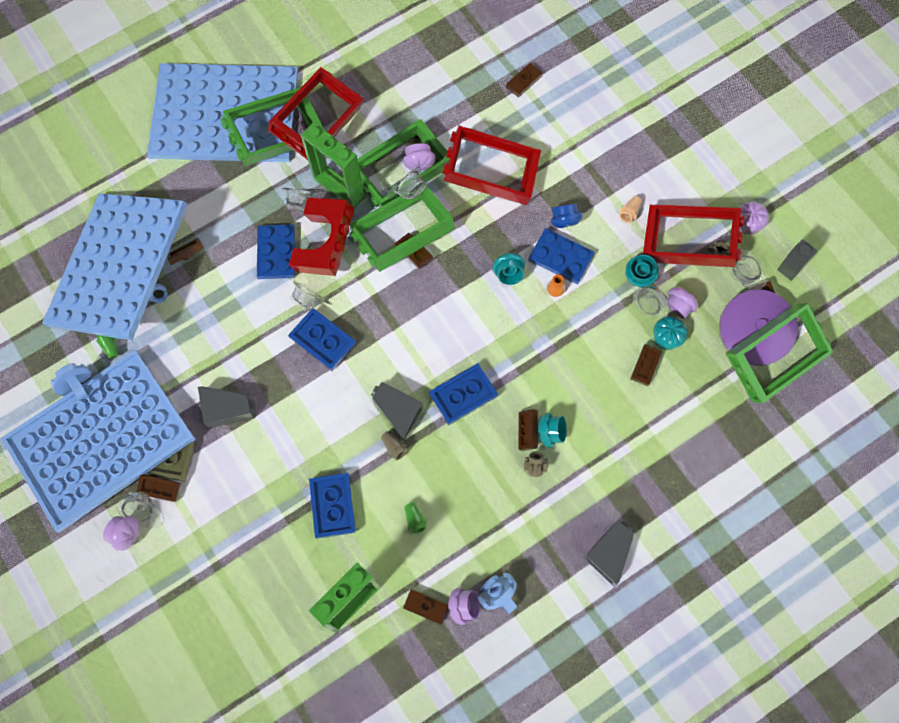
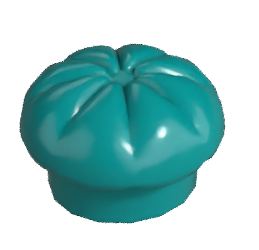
(509, 268)
(642, 271)
(669, 333)
(552, 429)

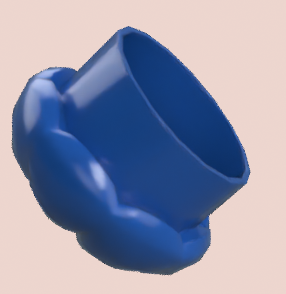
(566, 216)

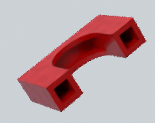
(326, 258)

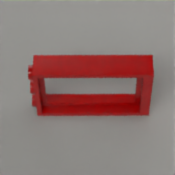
(324, 77)
(532, 159)
(652, 230)

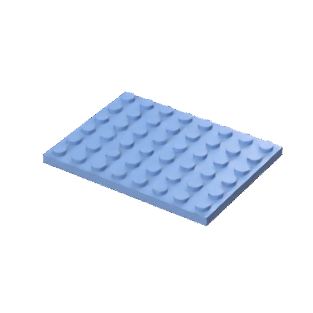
(192, 104)
(115, 265)
(97, 446)

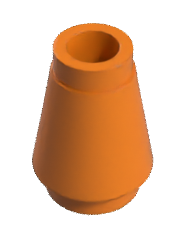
(556, 286)

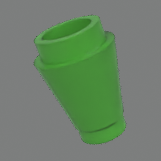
(108, 345)
(414, 518)

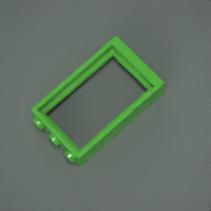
(305, 108)
(426, 136)
(320, 144)
(444, 226)
(744, 370)
(345, 598)

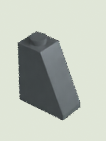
(797, 259)
(224, 407)
(397, 408)
(611, 552)

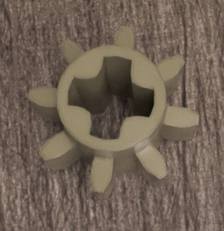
(718, 246)
(536, 464)

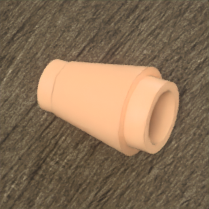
(630, 210)

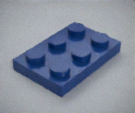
(275, 251)
(561, 256)
(322, 339)
(463, 394)
(332, 506)

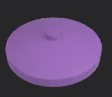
(748, 314)

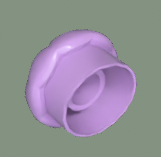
(418, 156)
(755, 217)
(682, 302)
(121, 532)
(463, 605)

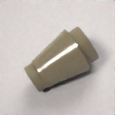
(394, 446)

